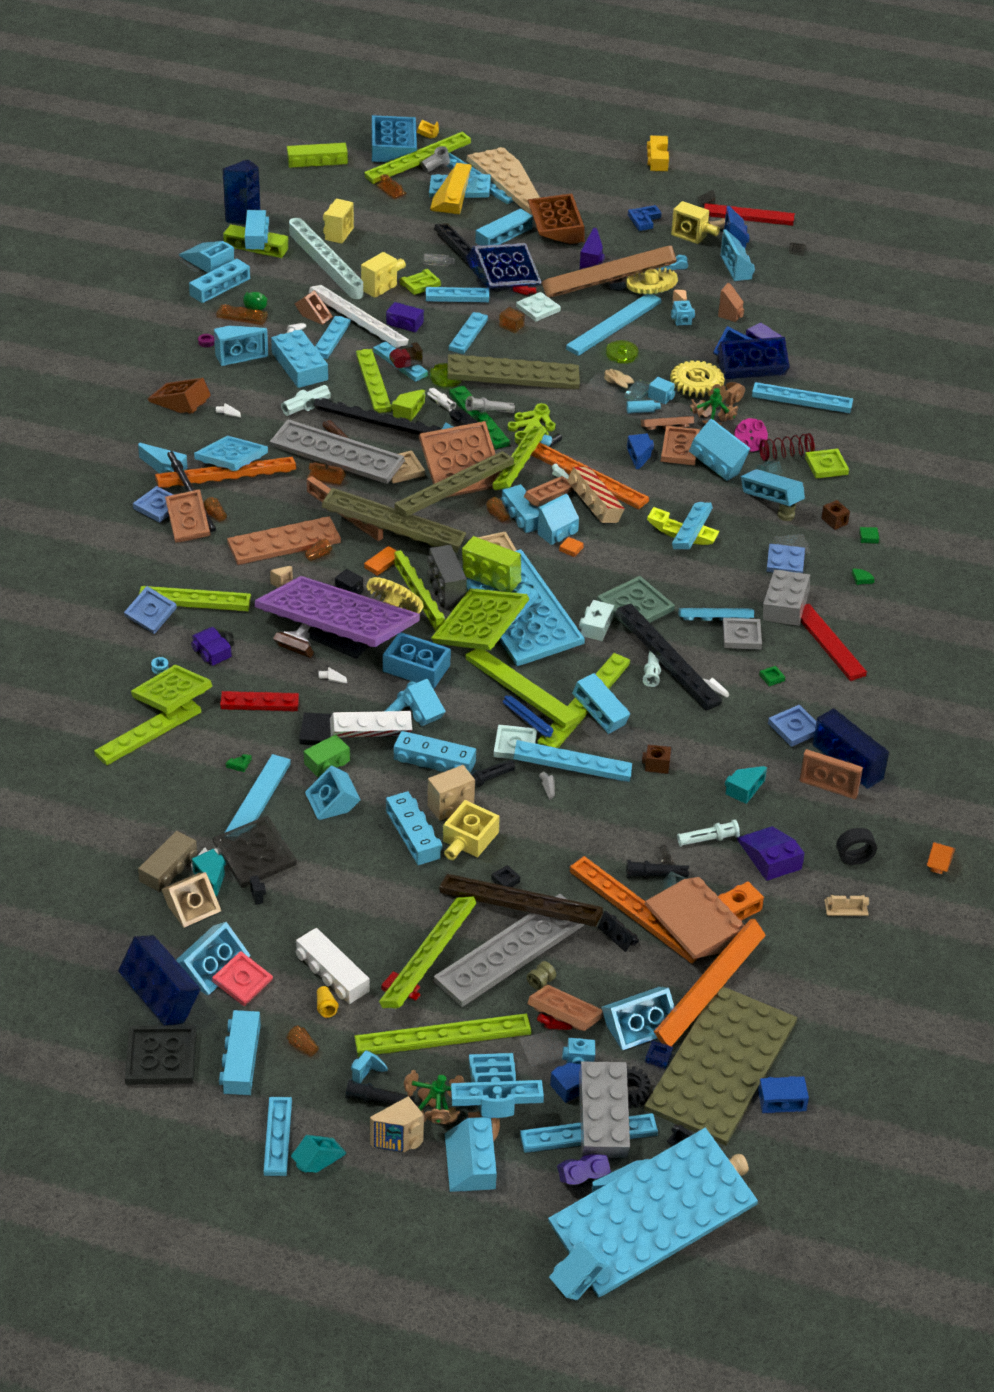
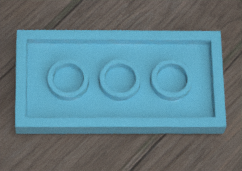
(477, 185)

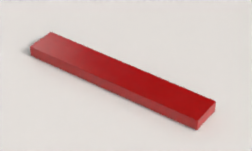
(755, 215)
(832, 644)

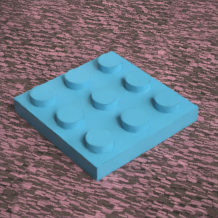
(231, 453)

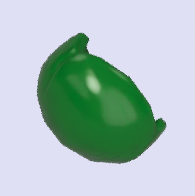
(255, 301)

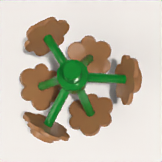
(717, 396)
(433, 1095)

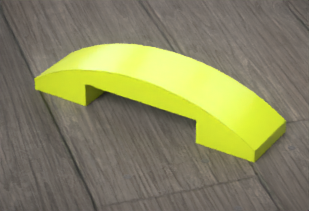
(670, 527)

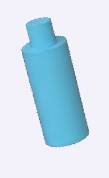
(642, 406)

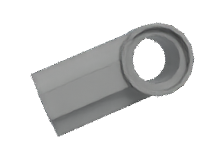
(440, 158)

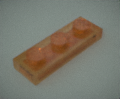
(242, 314)

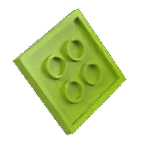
(171, 689)

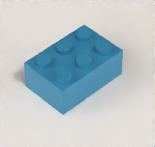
(416, 659)

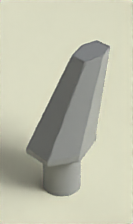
(548, 784)

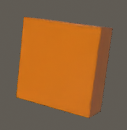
(571, 547)

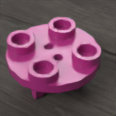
(758, 433)

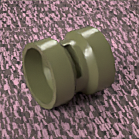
(786, 512)
(544, 973)

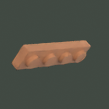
(548, 491)

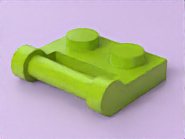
(418, 282)

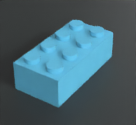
(299, 358)

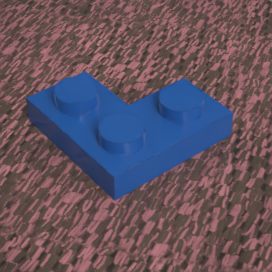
(642, 217)

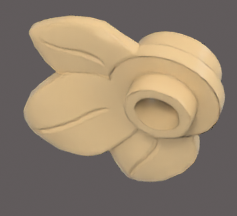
(618, 377)

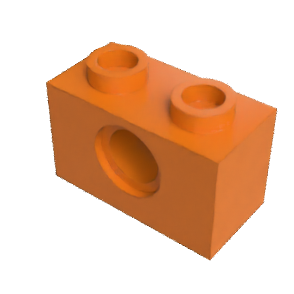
(743, 900)

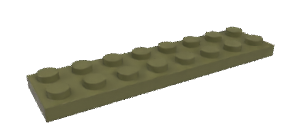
(513, 371)
(390, 519)

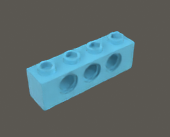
(219, 280)

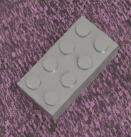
(604, 1109)

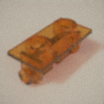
(391, 187)
(332, 475)

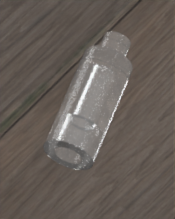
(437, 259)

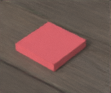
(242, 978)

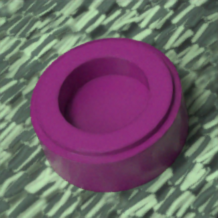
(206, 340)

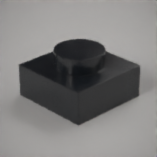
(618, 284)
(505, 877)
(257, 889)

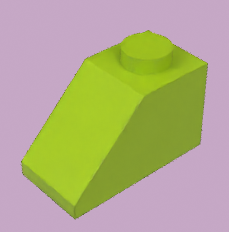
(408, 404)

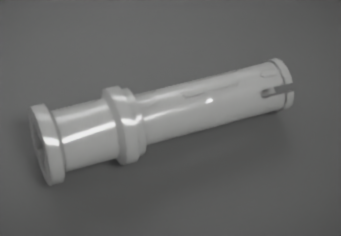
(485, 405)

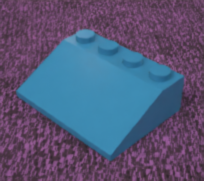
(392, 137)

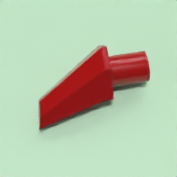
(525, 290)
(550, 1023)

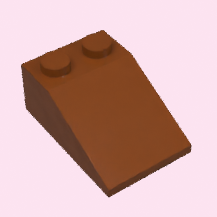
(182, 395)

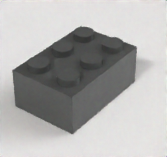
(446, 576)

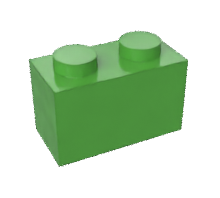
(326, 753)

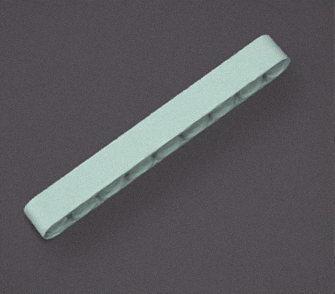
(326, 258)

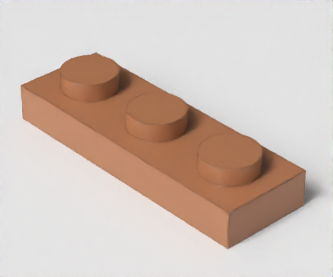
(651, 424)

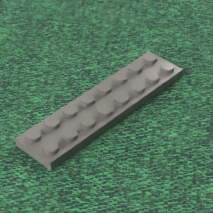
(337, 451)
(502, 956)

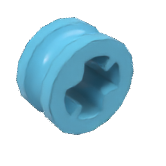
(158, 662)

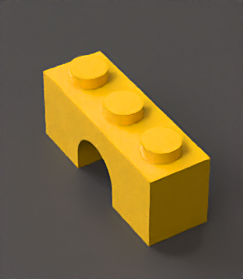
(657, 153)

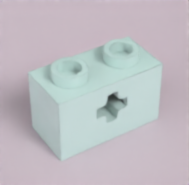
(596, 620)

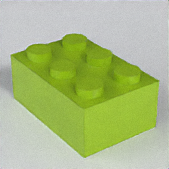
(491, 564)

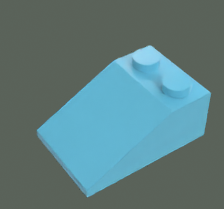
(240, 344)

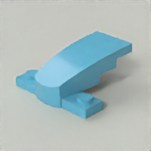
(495, 1086)

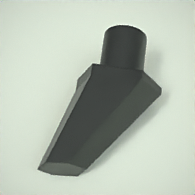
(227, 636)

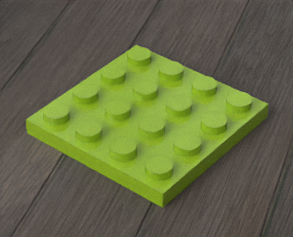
(480, 619)

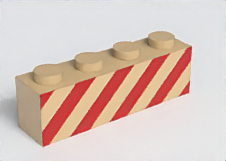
(595, 494)

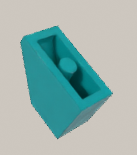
(745, 783)
(213, 866)
(316, 1153)

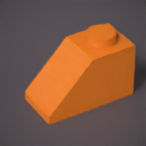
(940, 858)

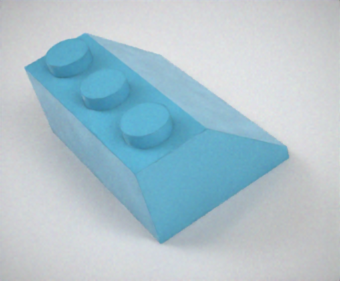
(735, 258)
(719, 450)
(210, 955)
(637, 1017)
(471, 1155)

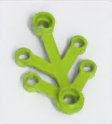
(540, 411)

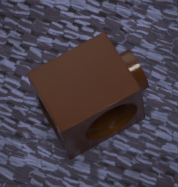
(835, 514)
(657, 759)

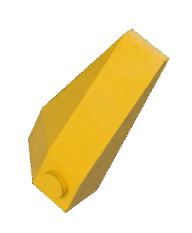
(451, 193)

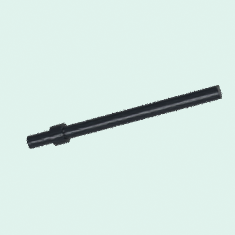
(178, 467)

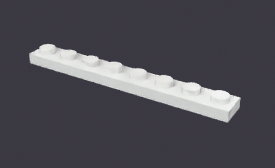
(360, 317)

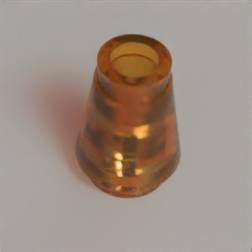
(215, 509)
(497, 509)
(319, 549)
(300, 1039)

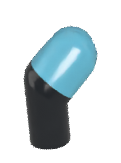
(551, 440)

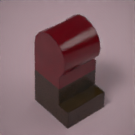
(407, 357)

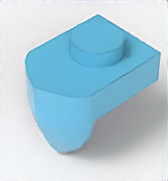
(364, 1064)

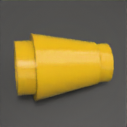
(326, 1003)

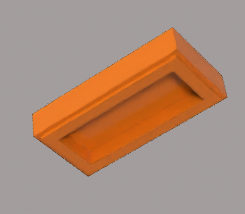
(380, 561)

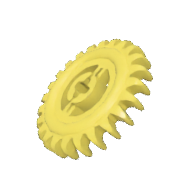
(652, 281)
(697, 381)
(395, 594)

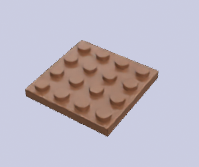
(456, 449)

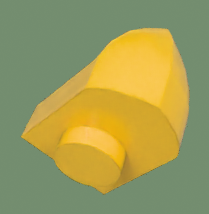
(428, 130)

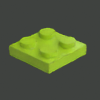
(826, 463)

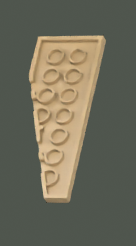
(506, 174)

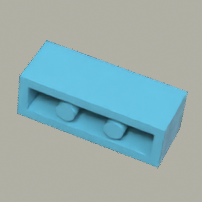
(256, 229)
(520, 508)
(601, 703)

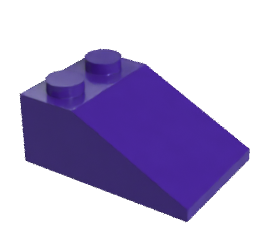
(592, 251)
(772, 852)

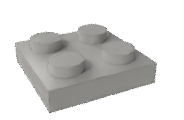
(742, 633)

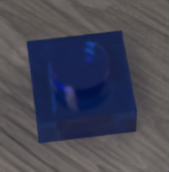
(659, 1054)

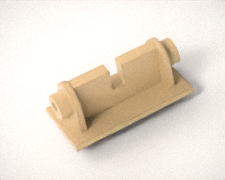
(846, 907)

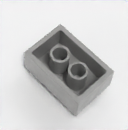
(786, 597)

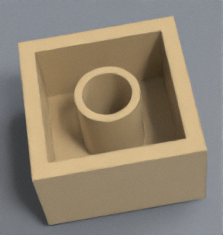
(449, 791)

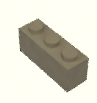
(167, 861)

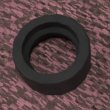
(852, 837)

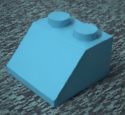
(557, 520)
(332, 794)

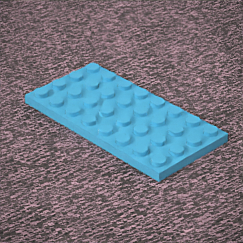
(542, 627)
(655, 1209)

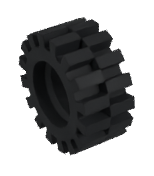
(642, 1082)

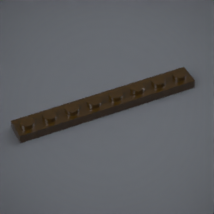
(521, 900)

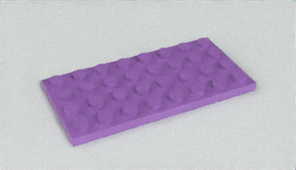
(337, 611)

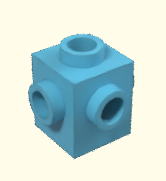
(682, 313)
(579, 1051)

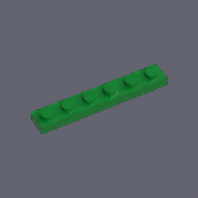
(497, 437)

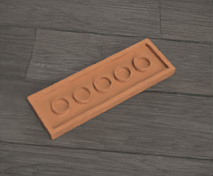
(282, 540)

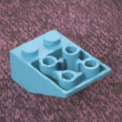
(209, 255)

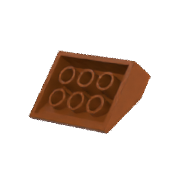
(558, 218)

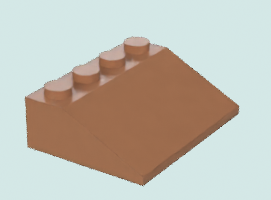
(695, 917)

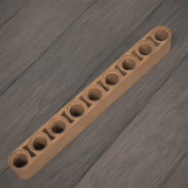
(609, 271)

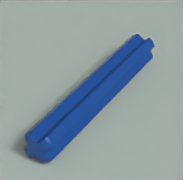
(528, 716)

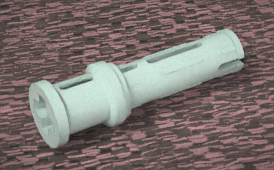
(652, 670)
(716, 832)

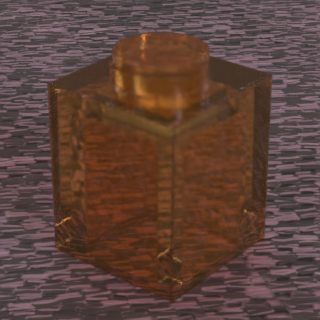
(511, 320)

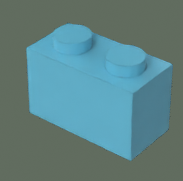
(423, 702)
(578, 1270)

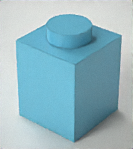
(661, 390)

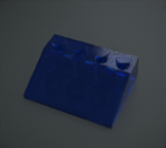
(503, 265)

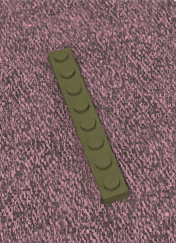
(454, 483)

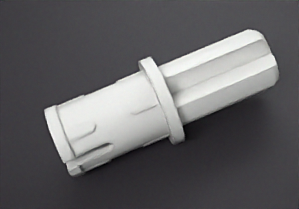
(441, 399)

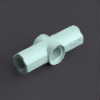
(305, 400)

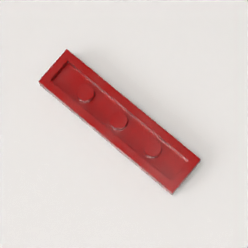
(259, 701)

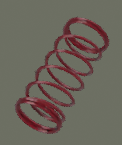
(765, 456)

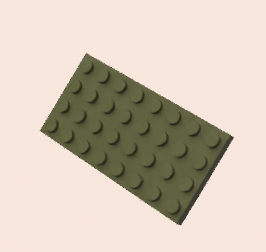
(721, 1064)

